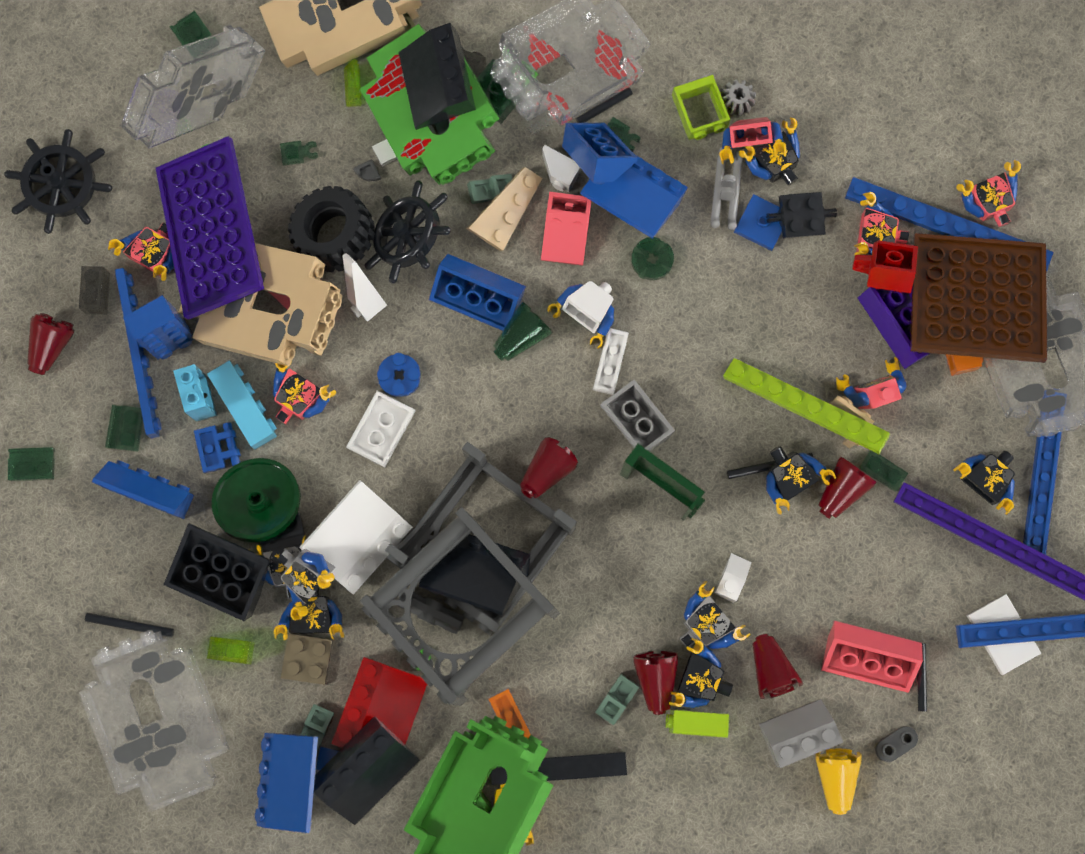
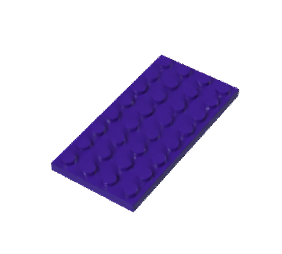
(209, 228)

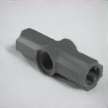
(434, 613)

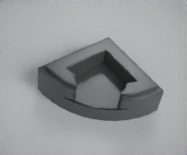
(367, 171)

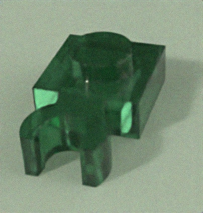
(622, 132)
(294, 152)

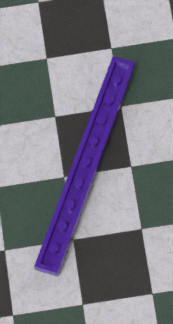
(991, 540)

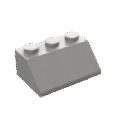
(637, 417)
(800, 733)

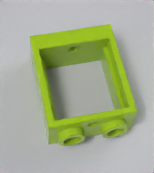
(694, 89)
(697, 723)

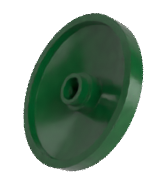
(256, 500)

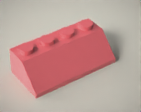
(872, 656)

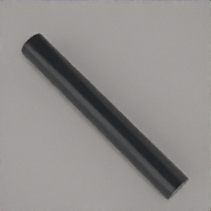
(604, 105)
(922, 683)

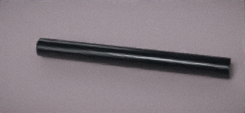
(753, 469)
(126, 624)

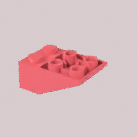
(566, 228)

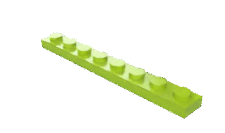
(807, 406)

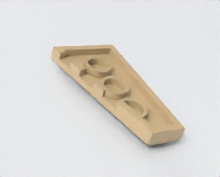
(503, 214)

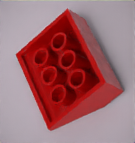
(381, 693)

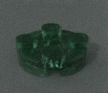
(659, 249)

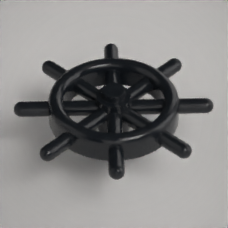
(57, 181)
(407, 231)

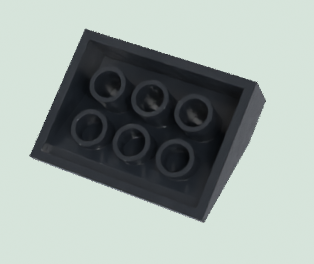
(436, 77)
(218, 573)
(476, 576)
(363, 771)

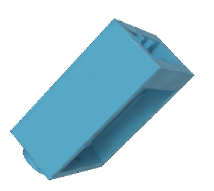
(192, 386)

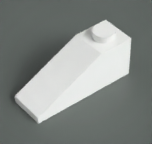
(360, 291)

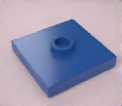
(755, 226)

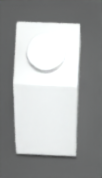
(561, 169)
(732, 578)

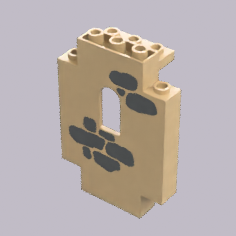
(331, 36)
(270, 335)

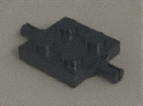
(801, 215)

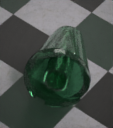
(521, 333)

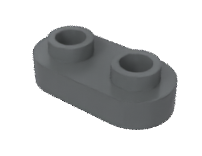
(897, 744)

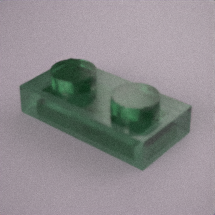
(883, 470)

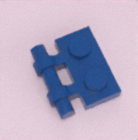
(210, 447)

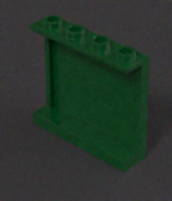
(665, 478)

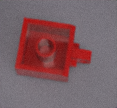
(889, 266)

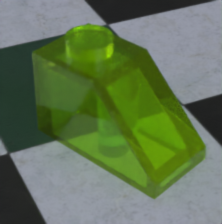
(230, 650)

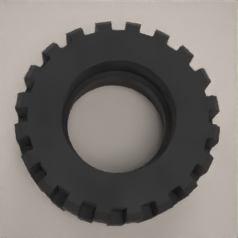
(318, 209)

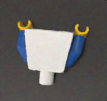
(588, 306)

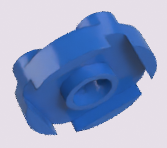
(399, 387)

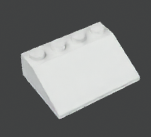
(357, 536)

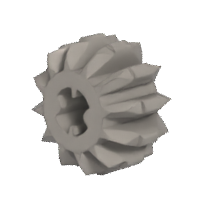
(736, 89)

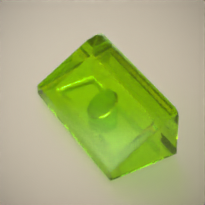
(352, 84)

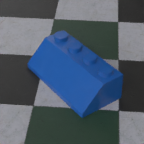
(597, 151)
(476, 292)
(144, 489)

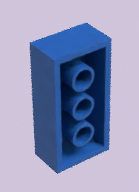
(159, 328)

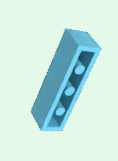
(242, 404)

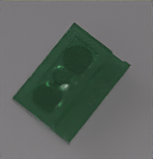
(190, 29)
(124, 428)
(31, 464)

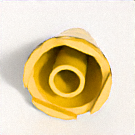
(838, 776)

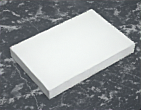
(380, 429)
(1005, 656)

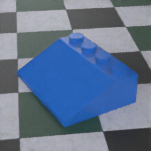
(639, 197)
(286, 782)

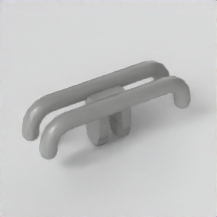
(727, 189)

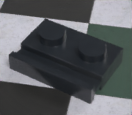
(290, 537)

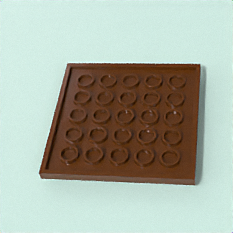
(979, 298)

